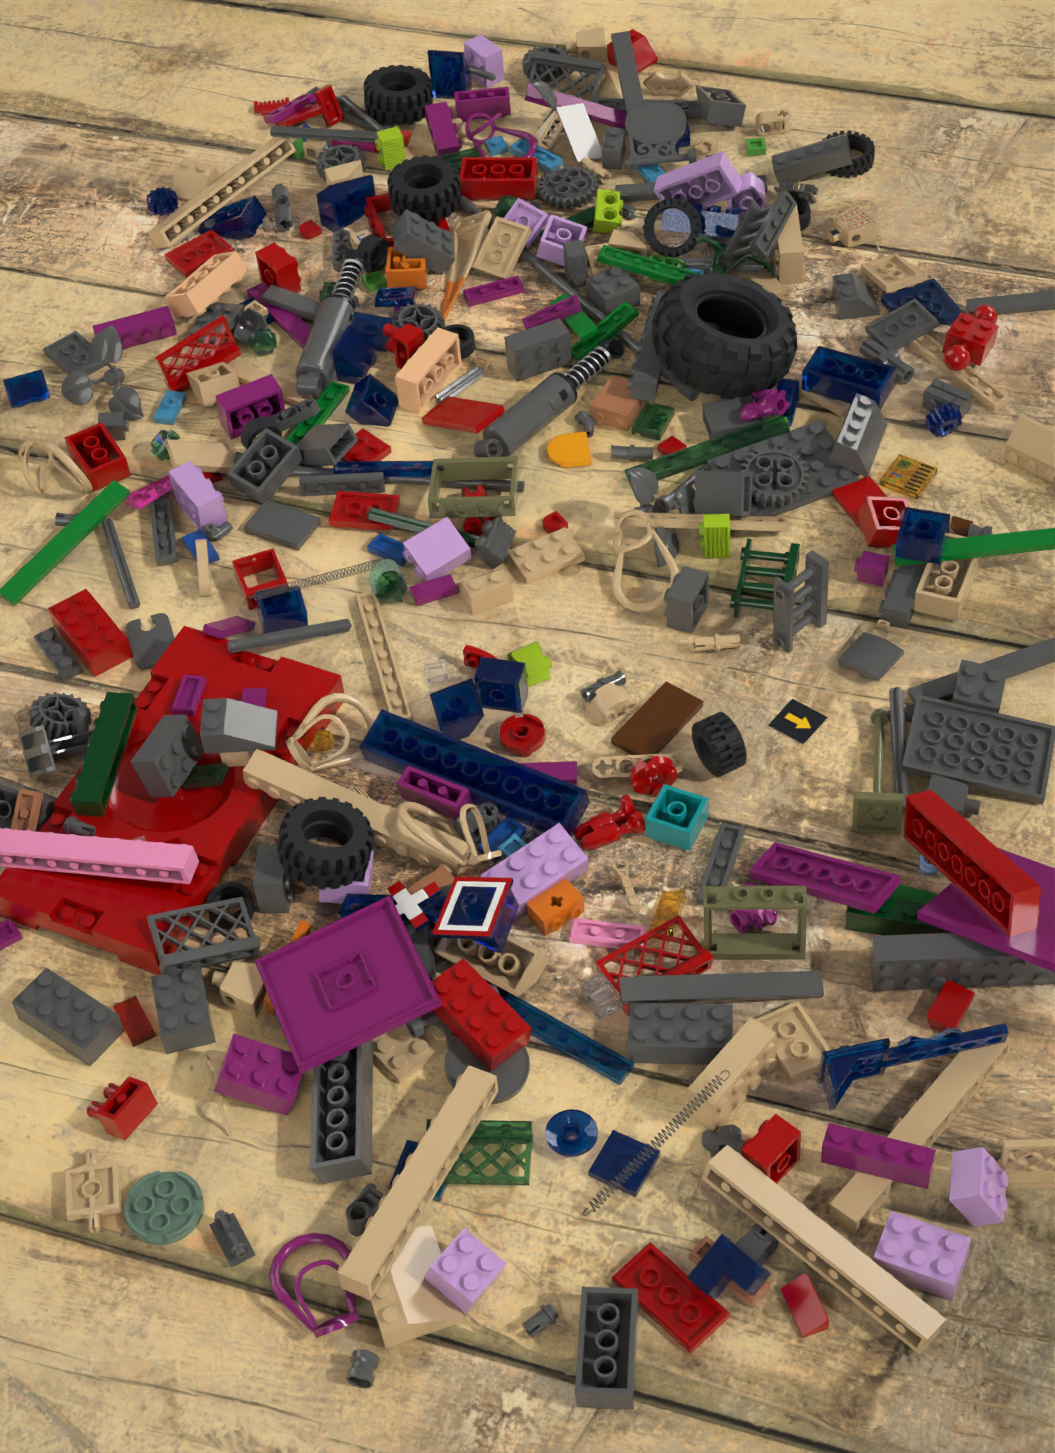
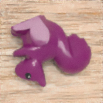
(766, 404)
(743, 918)

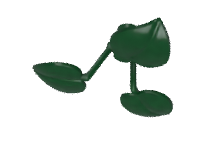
(718, 266)

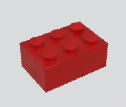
(98, 456)

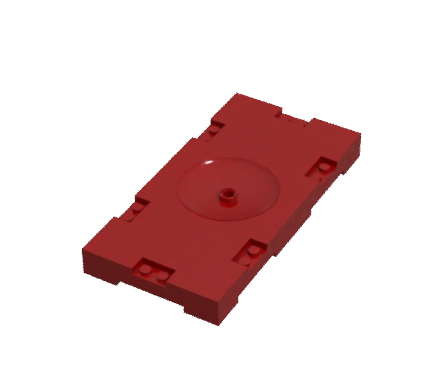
(214, 819)

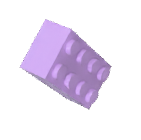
(701, 181)
(541, 865)

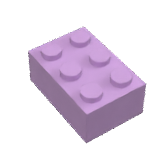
(197, 496)
(922, 1255)

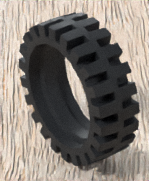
(861, 164)
(650, 219)

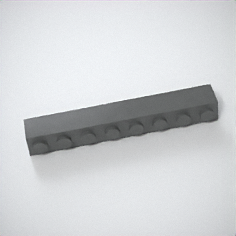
(647, 366)

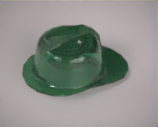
(388, 581)

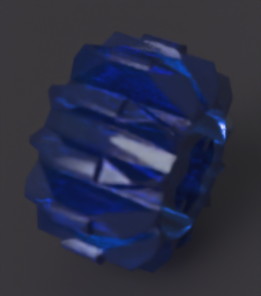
(162, 201)
(943, 419)

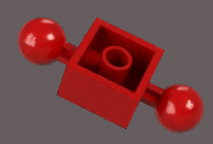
(970, 338)

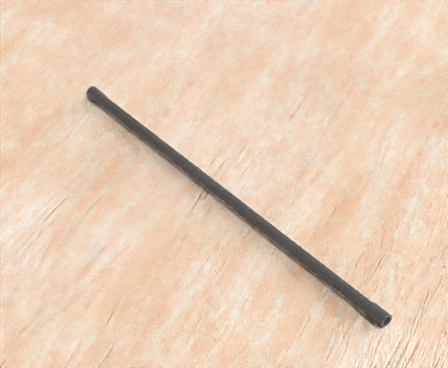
(686, 390)

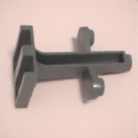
(39, 750)

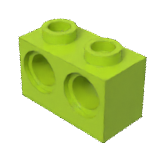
(607, 211)

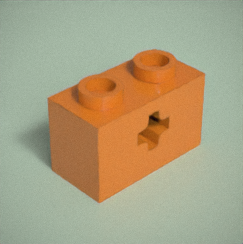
(555, 907)

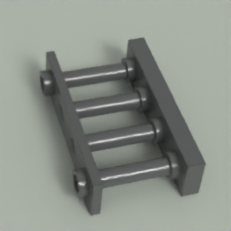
(769, 228)
(814, 604)

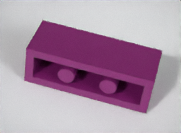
(482, 101)
(442, 129)
(433, 792)

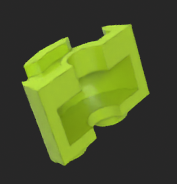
(536, 664)

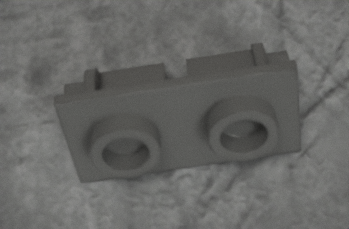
(231, 1238)

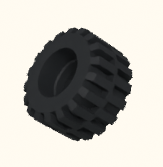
(719, 744)

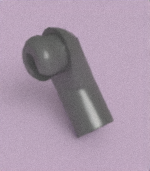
(589, 423)
(217, 532)

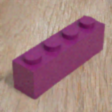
(142, 327)
(878, 1155)

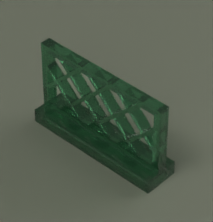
(505, 1135)

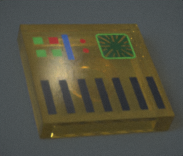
(908, 476)

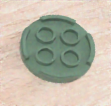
(163, 1207)

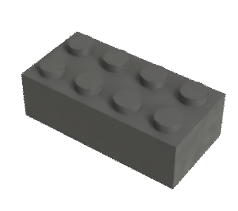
(68, 1016)
(678, 1032)
(607, 1348)

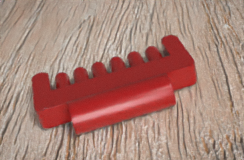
(265, 108)

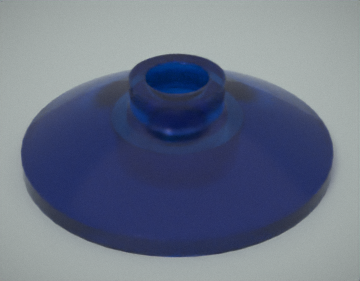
(568, 1124)

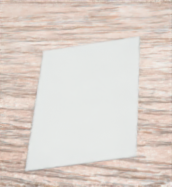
(580, 131)

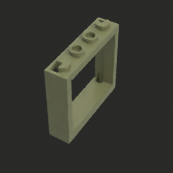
(473, 469)
(755, 945)

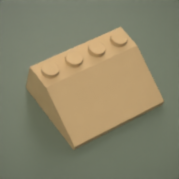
(405, 1301)

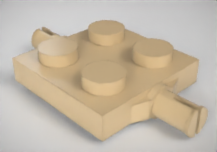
(93, 1190)

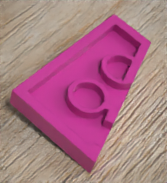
(149, 493)

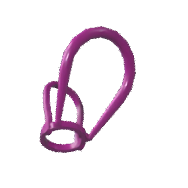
(491, 121)
(312, 1238)

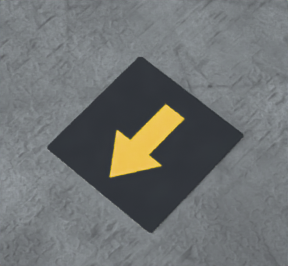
(798, 721)

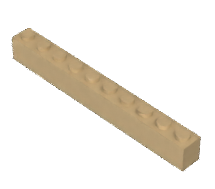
(221, 192)
(296, 785)
(920, 1126)
(418, 1183)
(824, 1249)

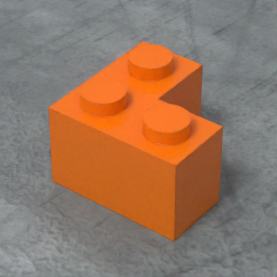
(405, 271)

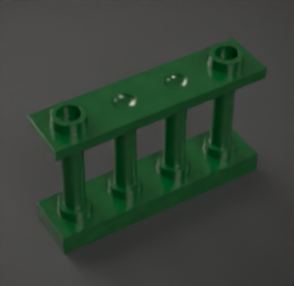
(786, 574)

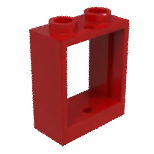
(246, 566)

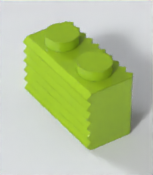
(391, 148)
(716, 536)

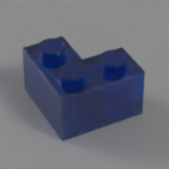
(725, 1263)

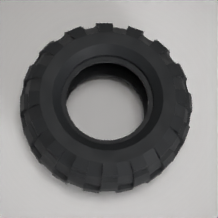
(724, 335)

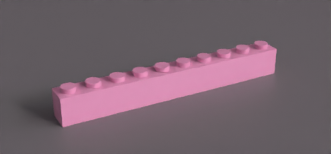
(97, 856)

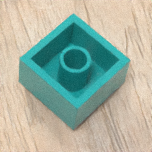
(677, 817)

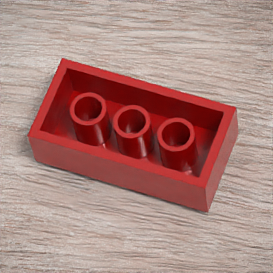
(499, 176)
(90, 632)
(479, 1015)

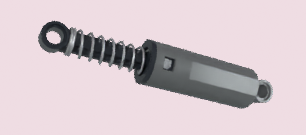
(332, 319)
(543, 403)

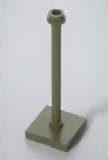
(877, 810)

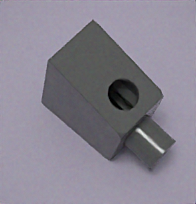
(954, 794)

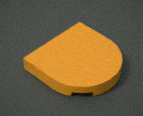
(569, 450)

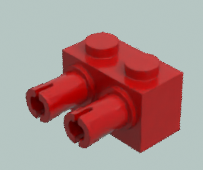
(403, 342)
(125, 1107)

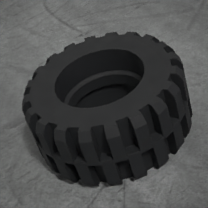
(397, 94)
(425, 187)
(321, 865)

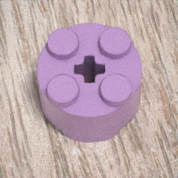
(751, 189)

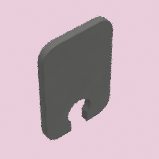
(151, 644)

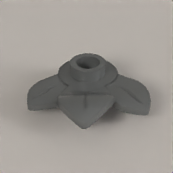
(727, 1135)

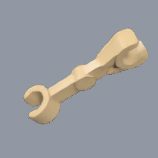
(623, 875)

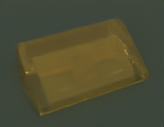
(669, 906)

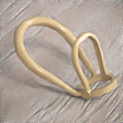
(77, 477)
(637, 543)
(296, 749)
(449, 829)

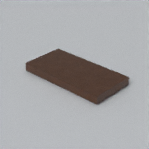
(657, 721)

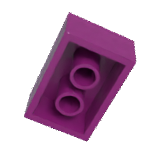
(247, 402)
(259, 1075)

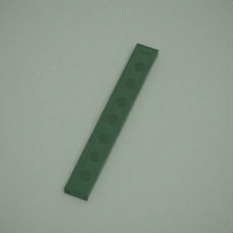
(700, 453)

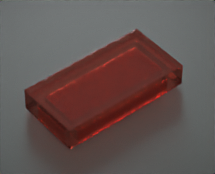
(134, 1021)

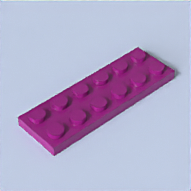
(825, 877)

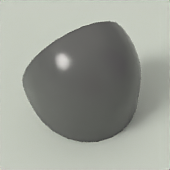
(249, 321)

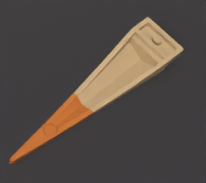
(468, 238)

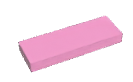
(604, 933)

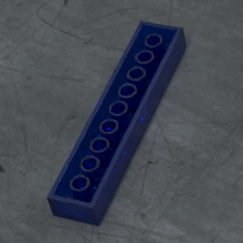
(513, 787)

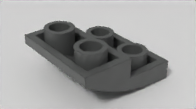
(871, 656)

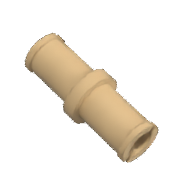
(597, 169)
(716, 642)

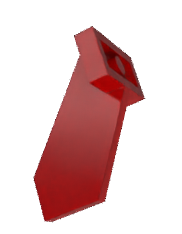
(326, 105)

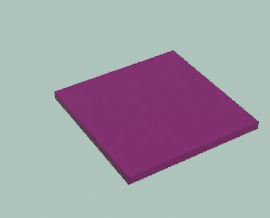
(959, 915)
(347, 984)

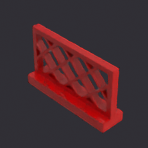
(220, 353)
(690, 966)

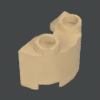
(609, 702)

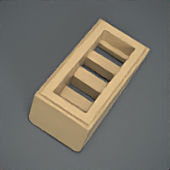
(542, 132)

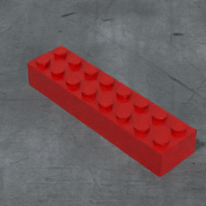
(972, 863)

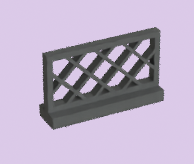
(569, 63)
(209, 954)

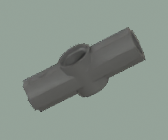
(282, 207)
(890, 357)

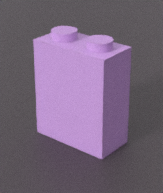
(436, 550)

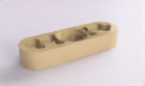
(203, 567)

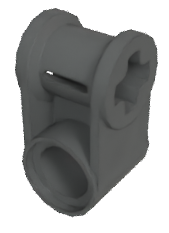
(491, 815)
(363, 1207)
(758, 1243)

